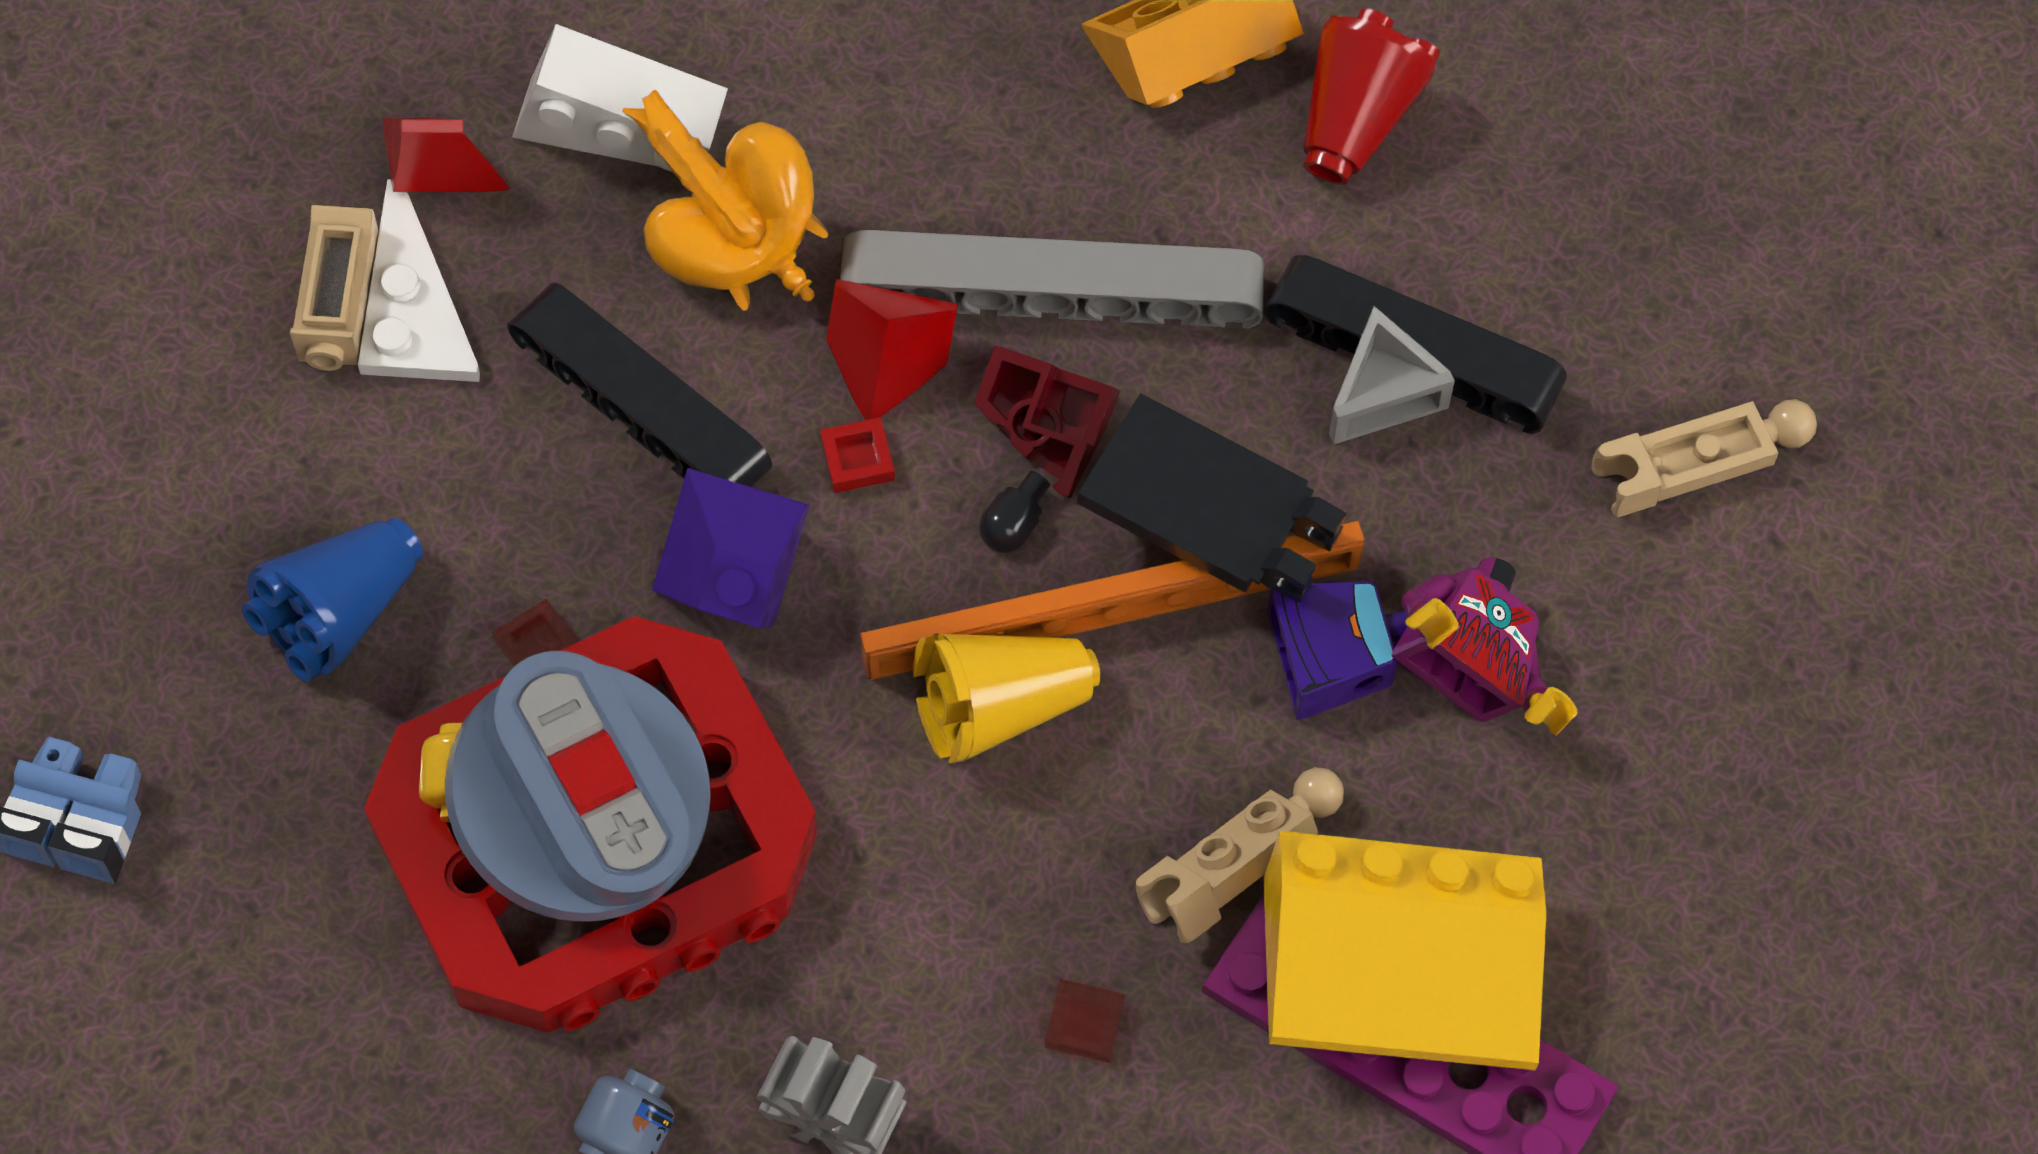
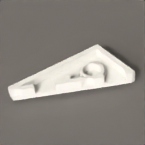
(409, 312)

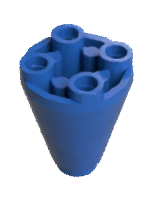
(330, 593)

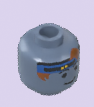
(624, 1116)

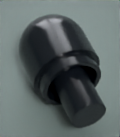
(1013, 514)

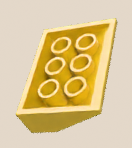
(1404, 950)

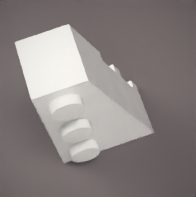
(585, 85)

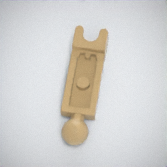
(1700, 452)
(1233, 855)

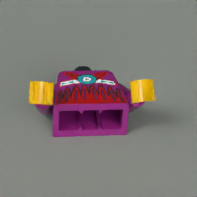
(1480, 646)

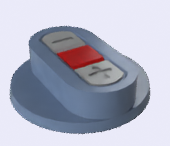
(577, 789)

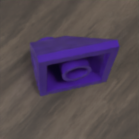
(730, 549)

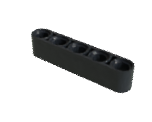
(1488, 369)
(636, 389)

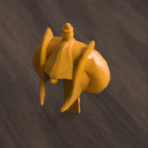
(740, 216)

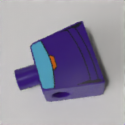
(1334, 644)

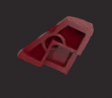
(1029, 406)

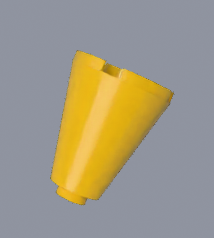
(997, 687)

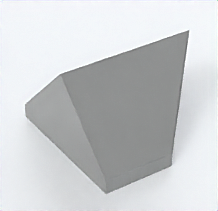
(1388, 382)

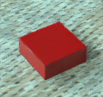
(857, 455)

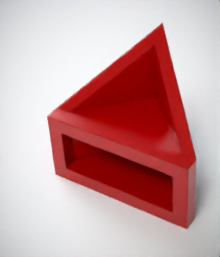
(436, 157)
(887, 342)

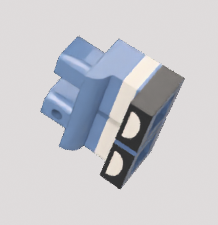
(69, 817)

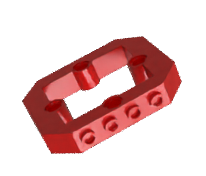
(609, 963)

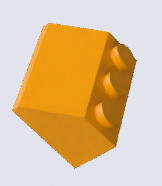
(1172, 44)

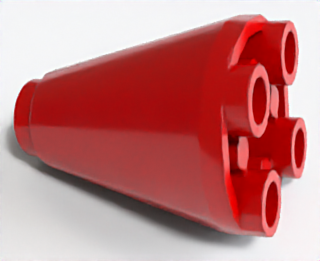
(1361, 91)

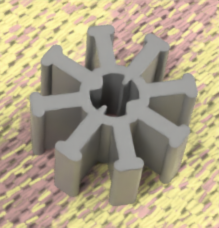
(831, 1098)

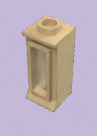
(335, 286)

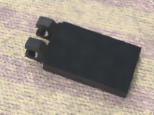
(1209, 500)

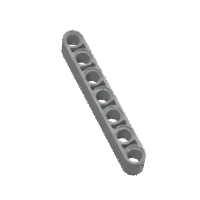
(1062, 276)

